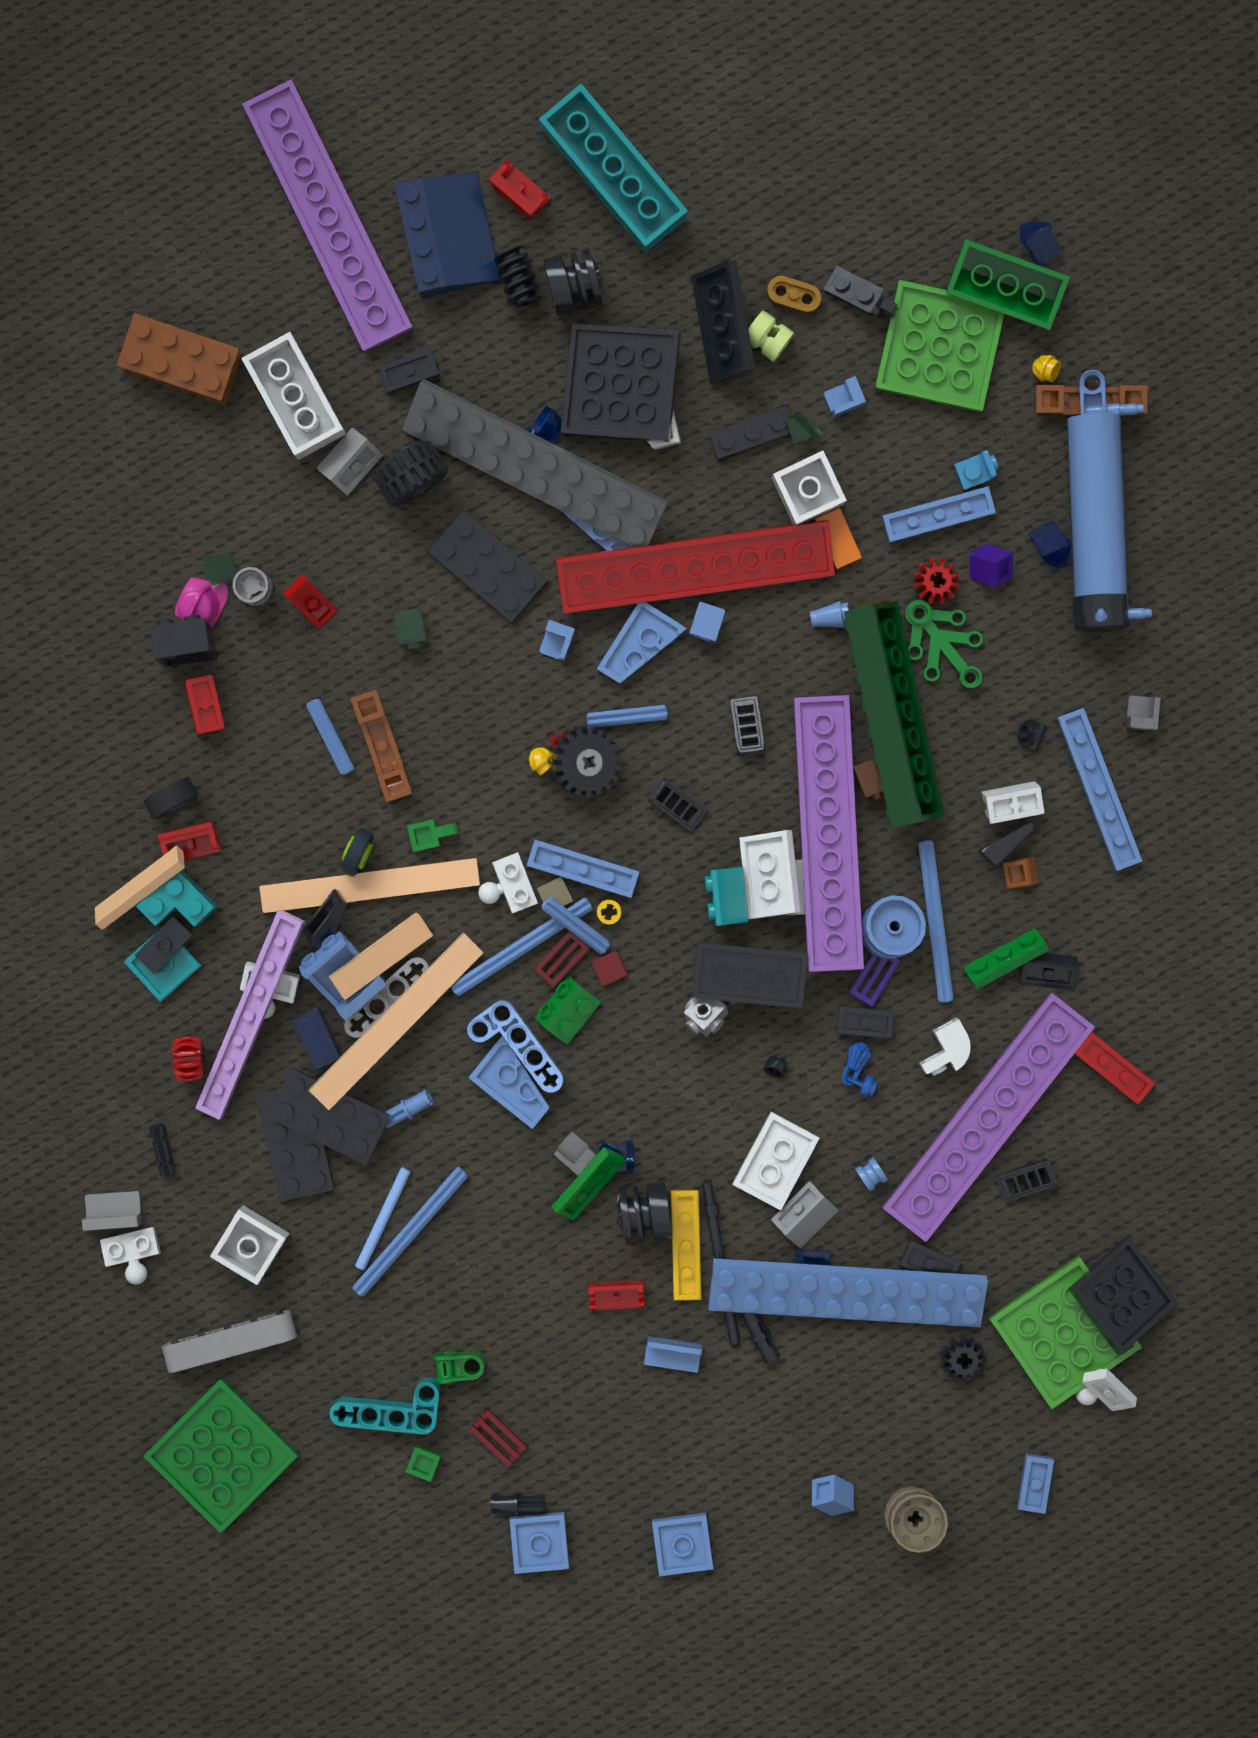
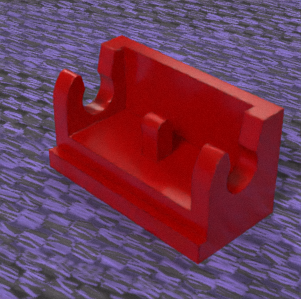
(519, 190)
(204, 705)
(193, 841)
(616, 1295)

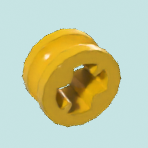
(614, 918)

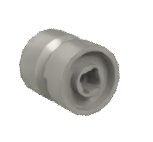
(252, 586)

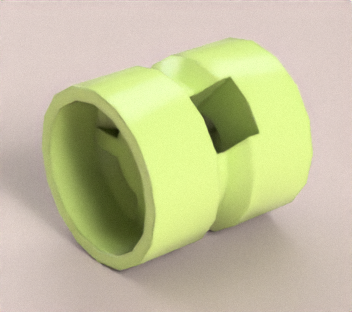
(778, 335)

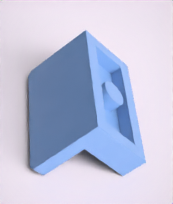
(673, 1354)

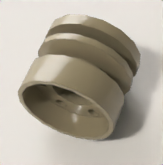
(925, 1531)

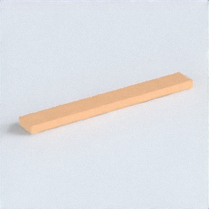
(371, 885)
(395, 1021)

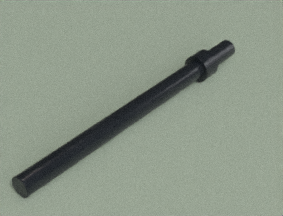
(711, 1210)

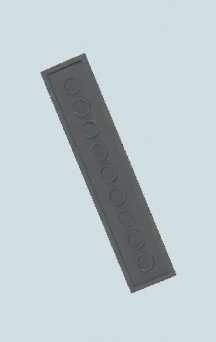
(534, 465)

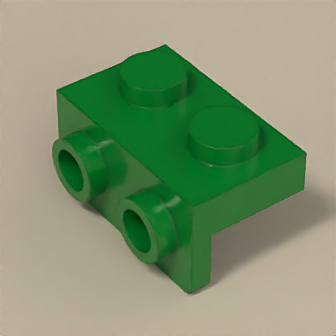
(567, 1010)

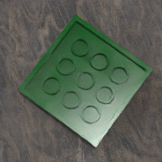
(221, 1455)

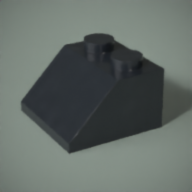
(182, 641)

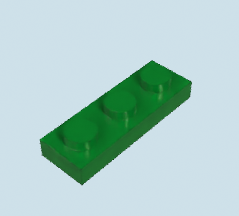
(1005, 958)
(588, 1183)

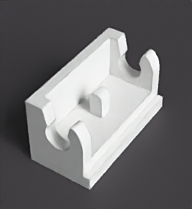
(1013, 802)

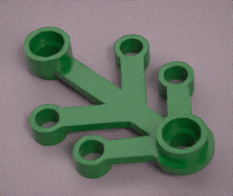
(940, 641)

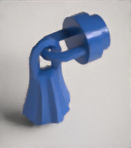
(857, 1058)

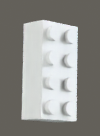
(293, 396)

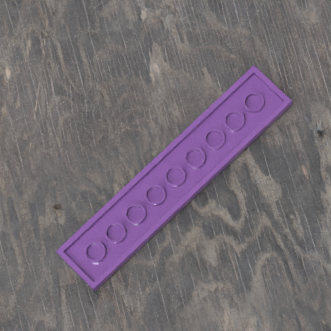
(327, 216)
(828, 833)
(988, 1117)

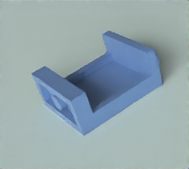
(333, 954)

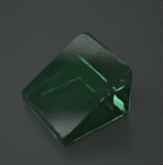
(802, 429)
(219, 568)

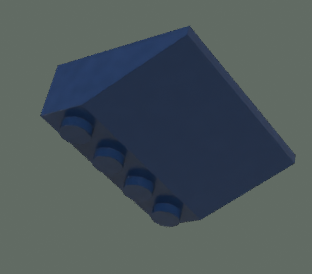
(447, 233)

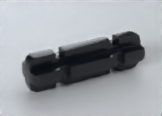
(162, 1150)

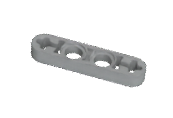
(384, 995)

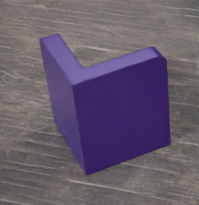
(991, 565)

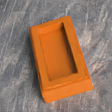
(843, 545)

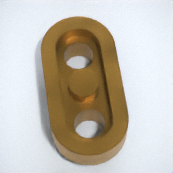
(794, 292)

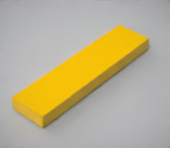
(686, 1244)

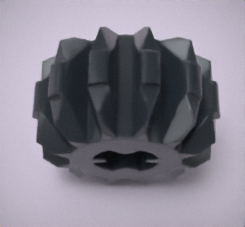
(973, 1353)

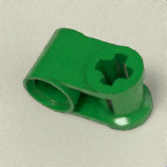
(453, 1368)

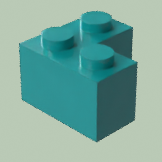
(180, 894)

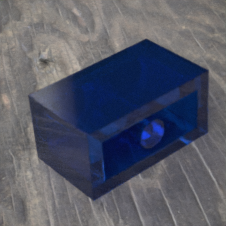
(317, 1038)

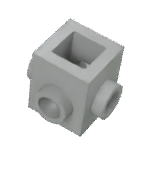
(705, 1015)

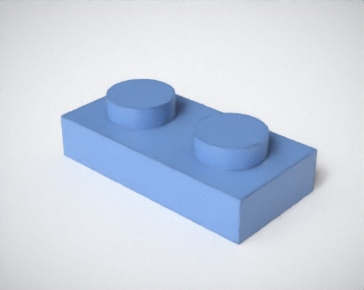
(1035, 1483)

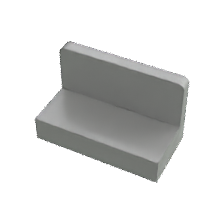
(349, 461)
(112, 1210)
(804, 1215)

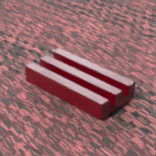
(545, 975)
(490, 1445)

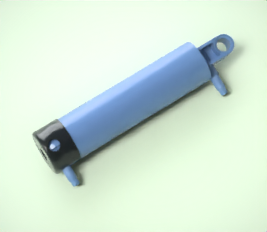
(1098, 512)

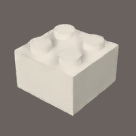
(808, 489)
(249, 1245)

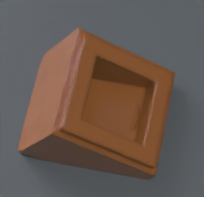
(1020, 873)

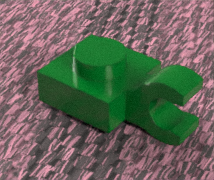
(427, 834)

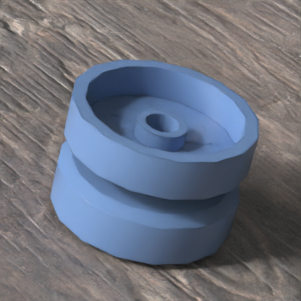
(907, 920)

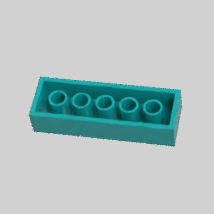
(613, 168)

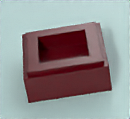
(609, 968)

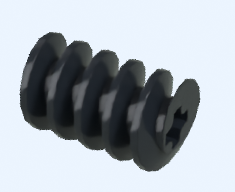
(516, 277)

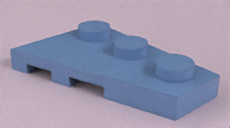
(638, 641)
(510, 1084)

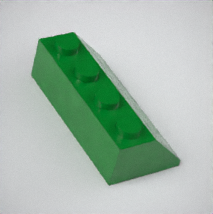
(1007, 284)

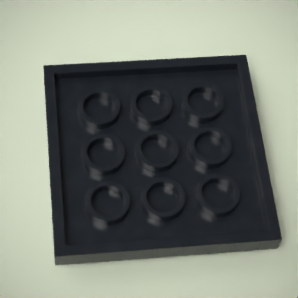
(620, 382)

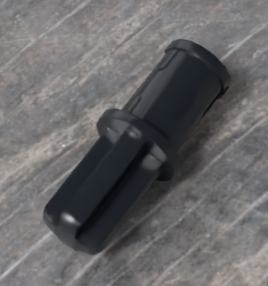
(516, 1503)

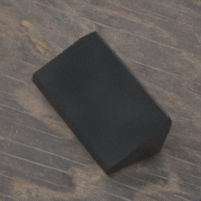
(1050, 970)

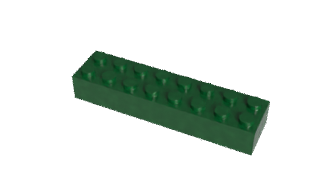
(893, 713)

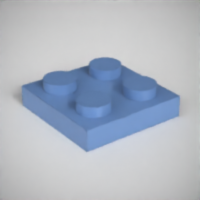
(539, 1542)
(682, 1544)

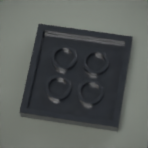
(1123, 1295)

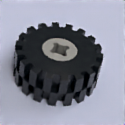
(573, 754)

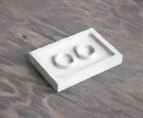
(770, 874)
(775, 1160)

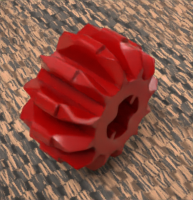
(927, 584)
(188, 1059)

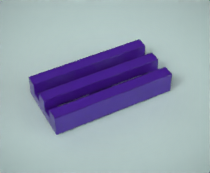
(862, 996)

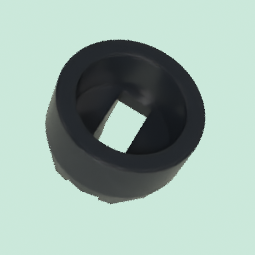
(779, 1066)

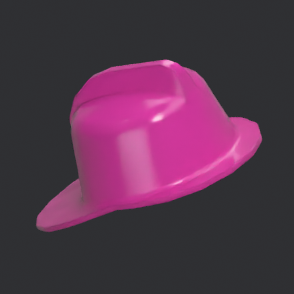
(201, 599)

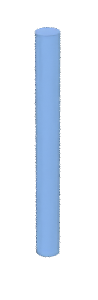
(383, 1218)

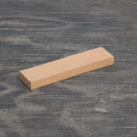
(139, 887)
(380, 956)

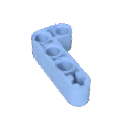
(520, 1048)

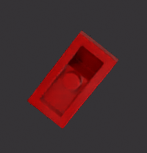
(310, 601)

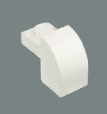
(955, 1048)

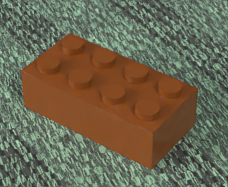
(180, 359)

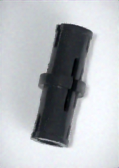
(761, 1337)

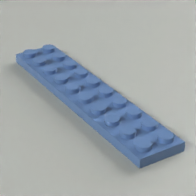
(847, 1292)

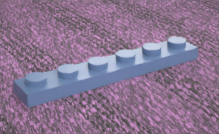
(1099, 789)

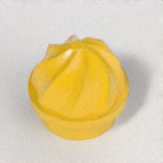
(1046, 368)
(539, 760)

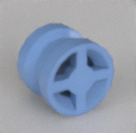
(871, 1174)

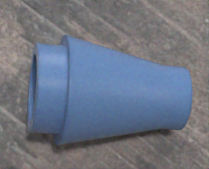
(830, 616)

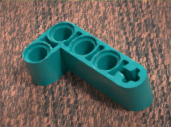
(384, 1408)

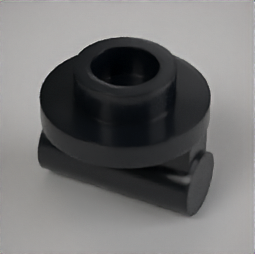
(1030, 734)

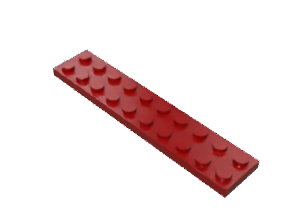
(695, 566)

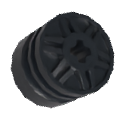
(573, 281)
(644, 1213)

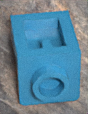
(976, 470)

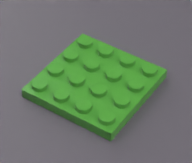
(939, 347)
(1056, 1336)

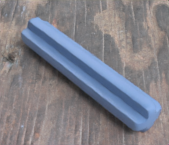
(627, 716)
(330, 736)
(575, 925)

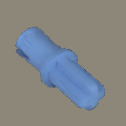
(409, 1107)

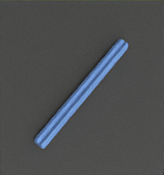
(935, 921)
(516, 949)
(410, 1231)

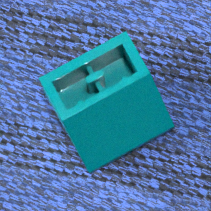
(728, 896)

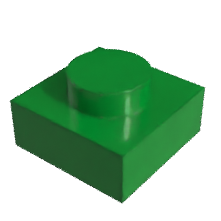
(423, 1463)

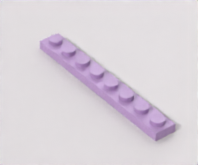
(250, 1014)

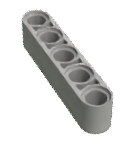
(230, 1342)

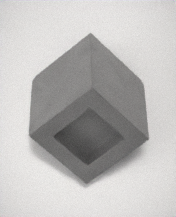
(1143, 713)
(575, 1153)

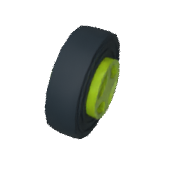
(357, 852)

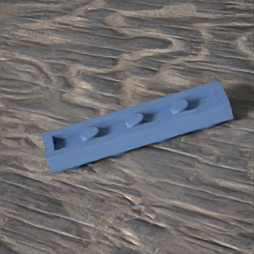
(938, 514)
(583, 868)

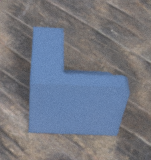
(845, 397)
(707, 622)
(557, 640)
(833, 1495)

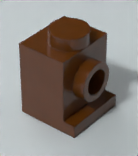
(868, 779)

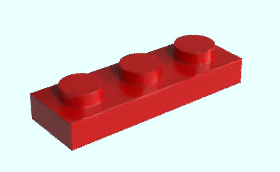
(1114, 1068)

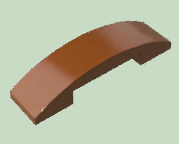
(1066, 400)
(381, 745)

